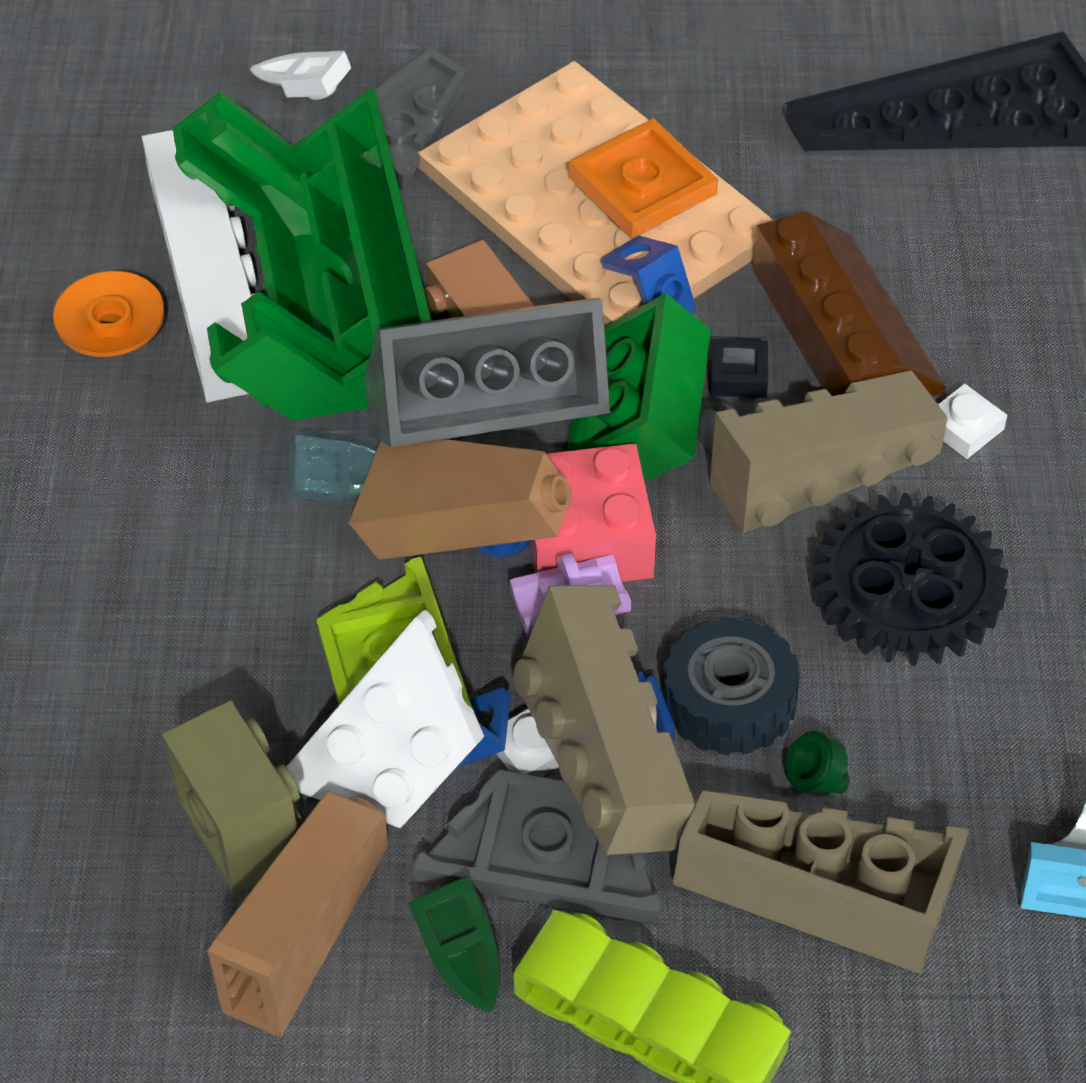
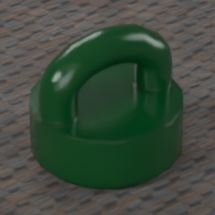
(818, 764)

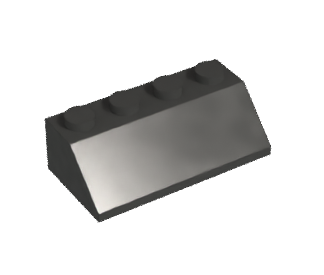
(487, 372)

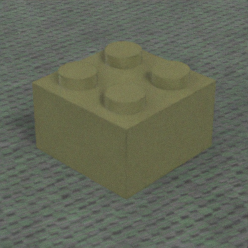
(232, 792)

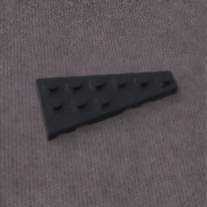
(985, 100)

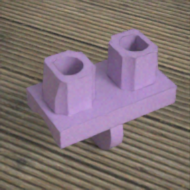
(531, 589)

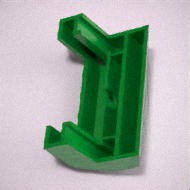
(327, 246)

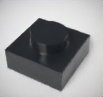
(739, 368)

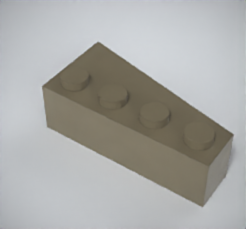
(822, 447)
(603, 721)
(823, 873)

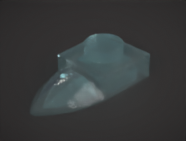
(327, 468)

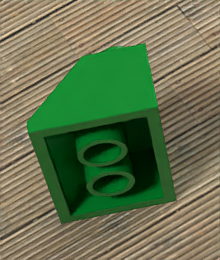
(653, 385)

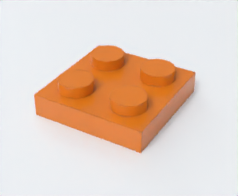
(642, 178)

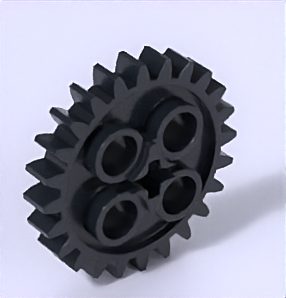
(904, 564)

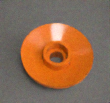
(108, 313)

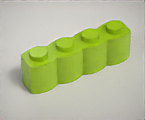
(644, 1009)

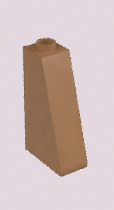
(457, 498)
(296, 913)

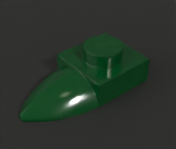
(460, 941)

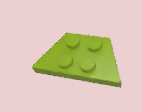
(366, 627)

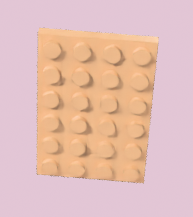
(516, 182)

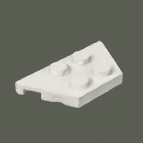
(393, 731)

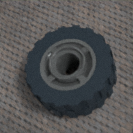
(731, 685)

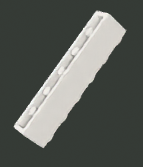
(203, 256)

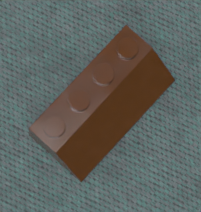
(835, 305)

